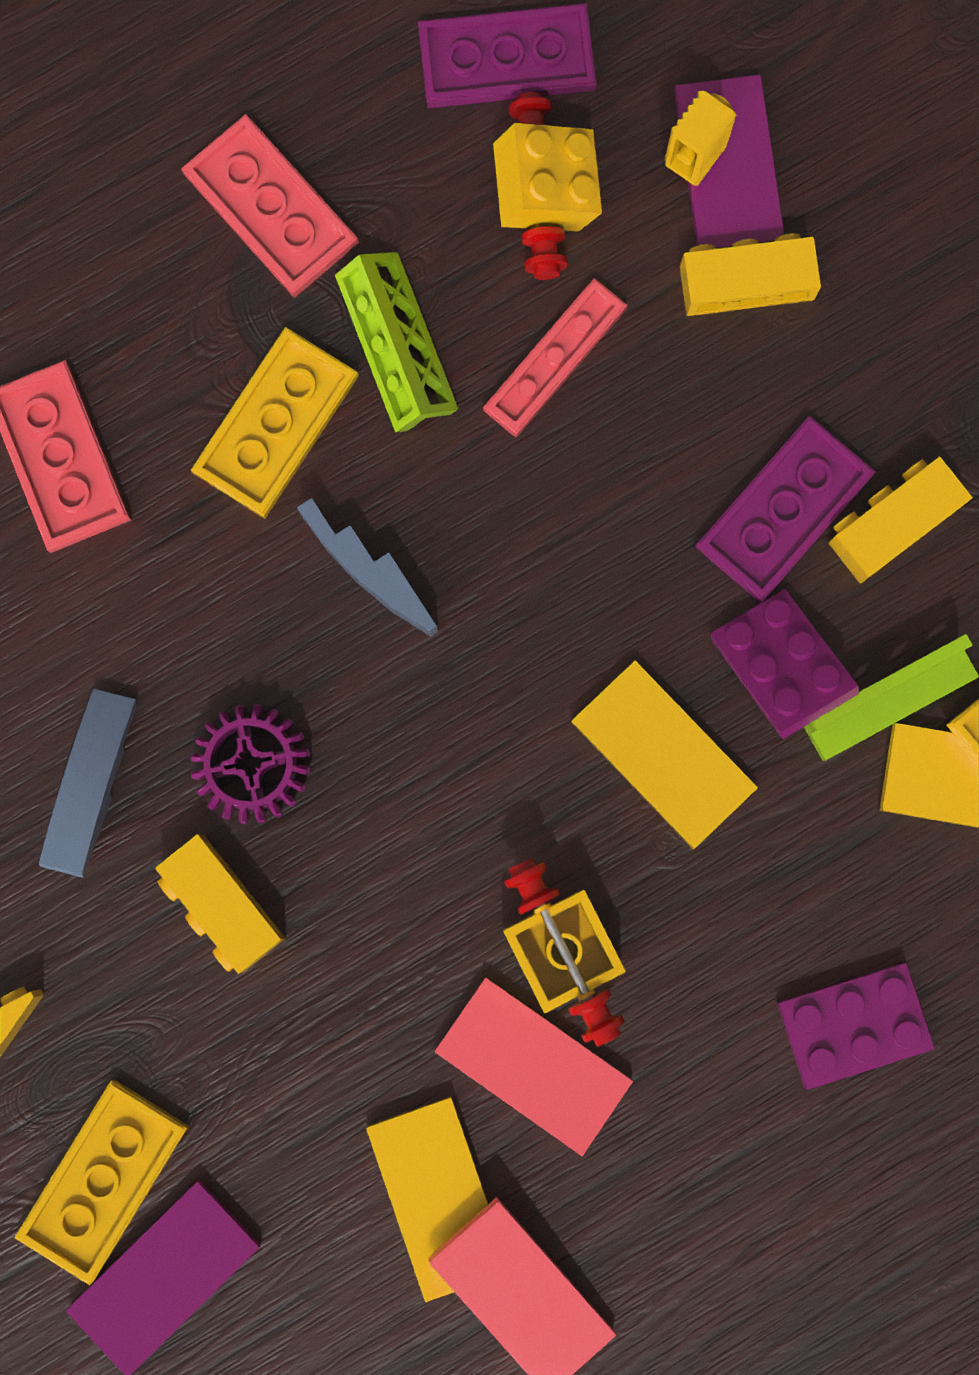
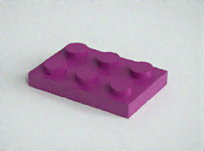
(784, 664)
(855, 1025)

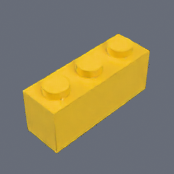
(749, 274)
(898, 518)
(218, 904)

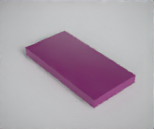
(507, 55)
(740, 190)
(785, 509)
(163, 1278)

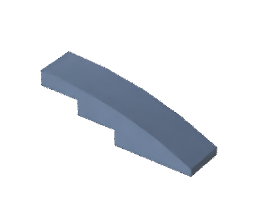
(379, 578)
(87, 783)

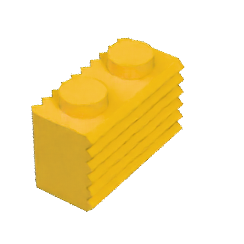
(700, 136)

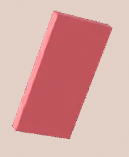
(270, 205)
(59, 457)
(533, 1066)
(521, 1294)

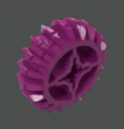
(246, 743)

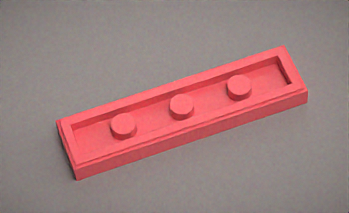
(555, 357)

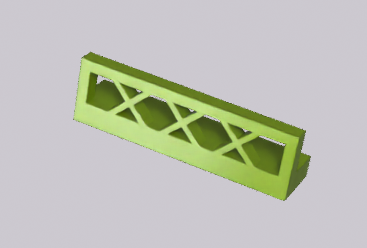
(388, 340)
(893, 698)

